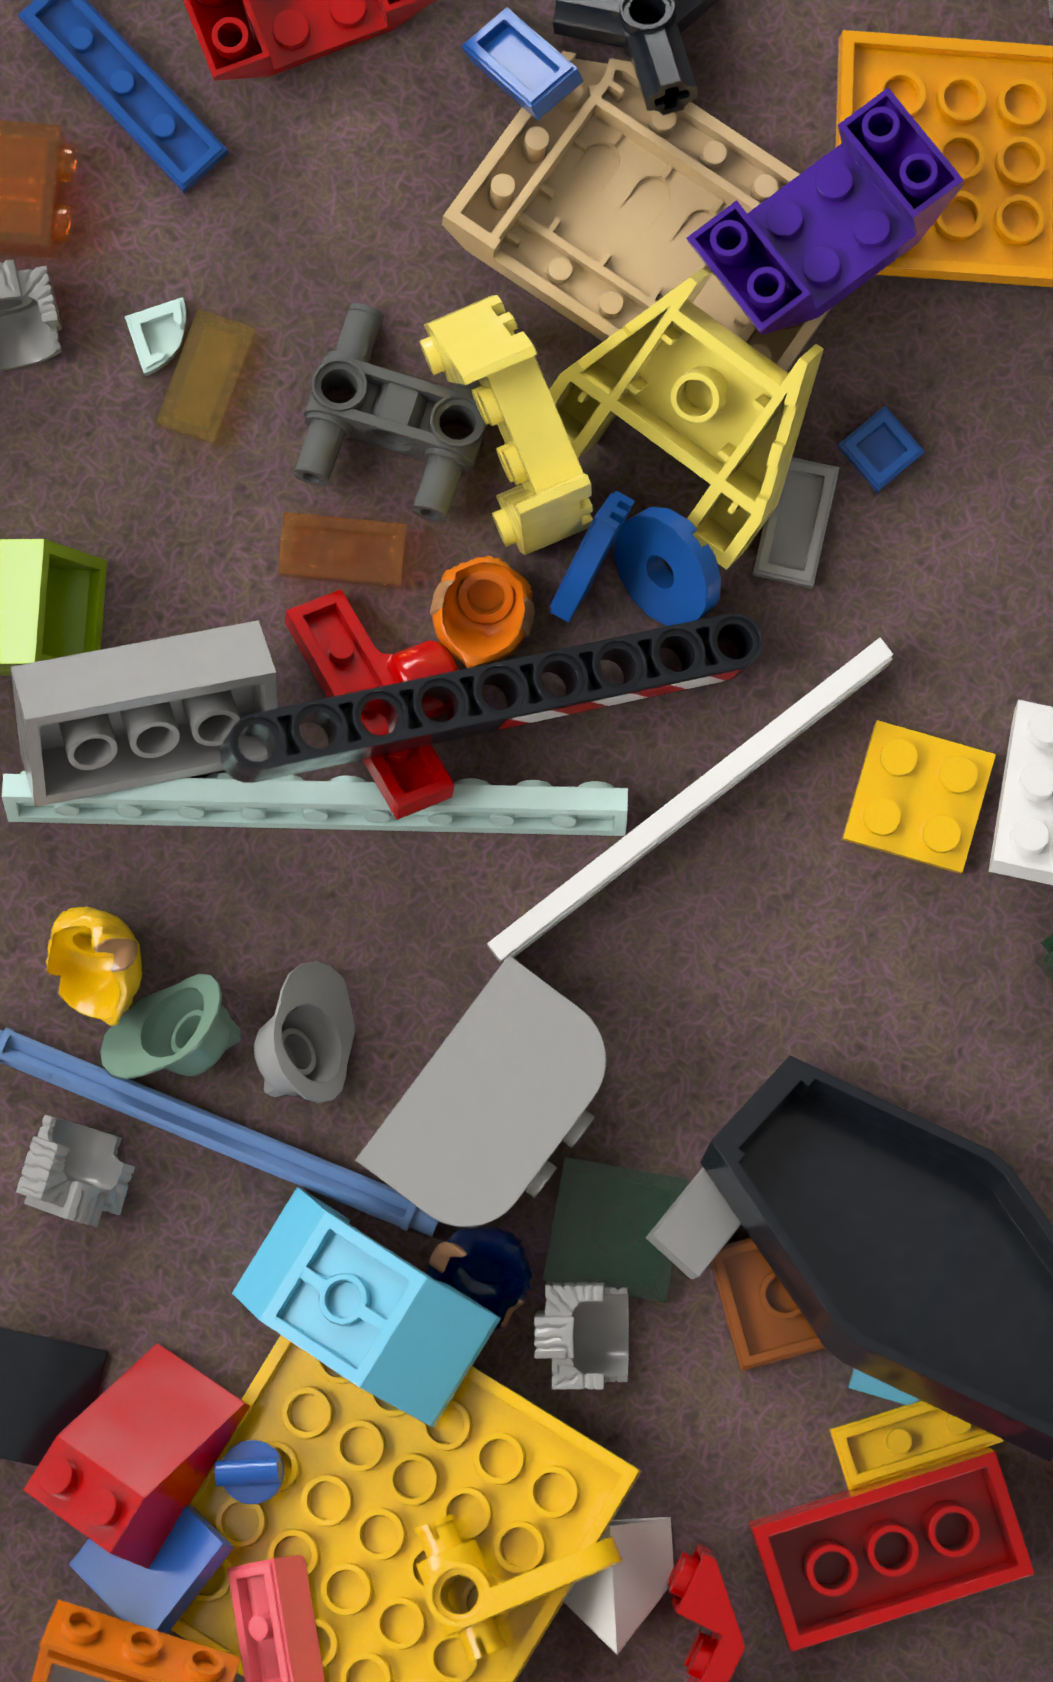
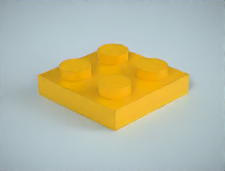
(918, 797)

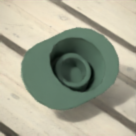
(171, 1030)

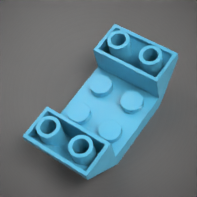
(364, 1309)

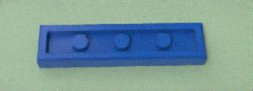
(126, 88)

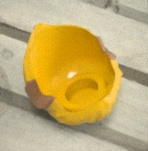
(95, 962)

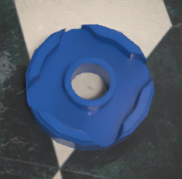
(640, 564)

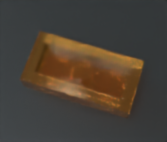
(342, 550)

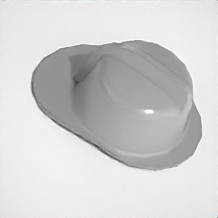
(309, 1037)

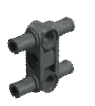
(388, 413)

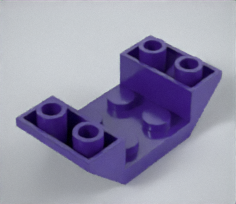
(832, 221)

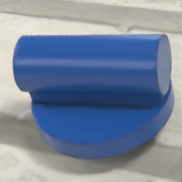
(251, 1472)

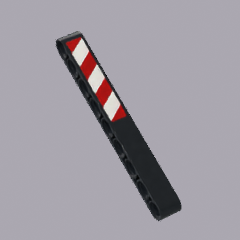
(470, 714)

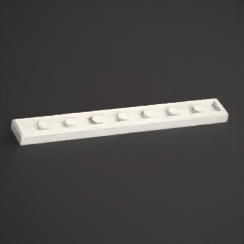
(691, 801)

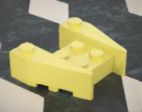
(702, 402)
(537, 452)

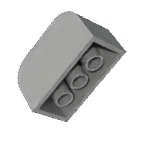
(492, 1103)

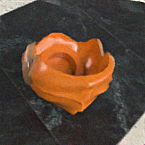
(482, 611)

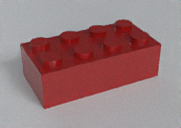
(890, 1548)

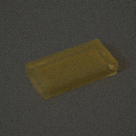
(206, 377)

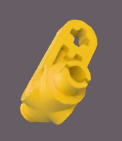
(452, 1558)

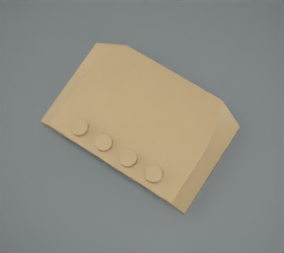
(601, 205)

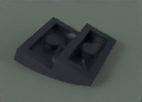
(42, 1390)

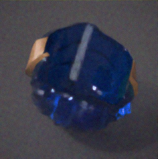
(486, 1267)

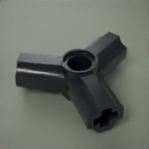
(653, 48)

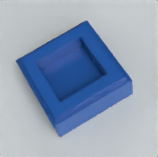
(880, 449)

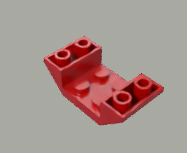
(275, 35)
(703, 1599)

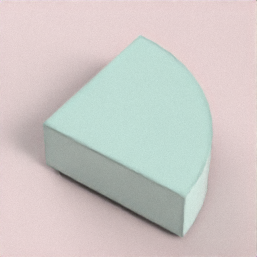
(158, 333)

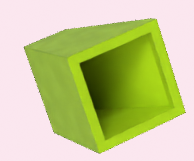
(48, 601)

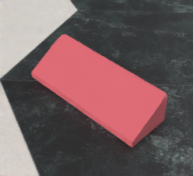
(276, 1621)

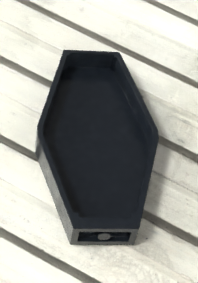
(899, 1247)

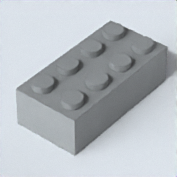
(140, 711)

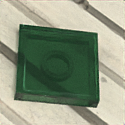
(604, 1226)

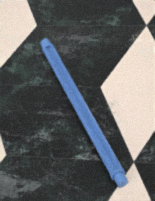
(212, 1131)

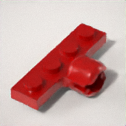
(348, 663)

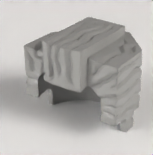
(27, 317)
(74, 1172)
(584, 1334)

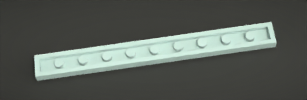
(335, 804)

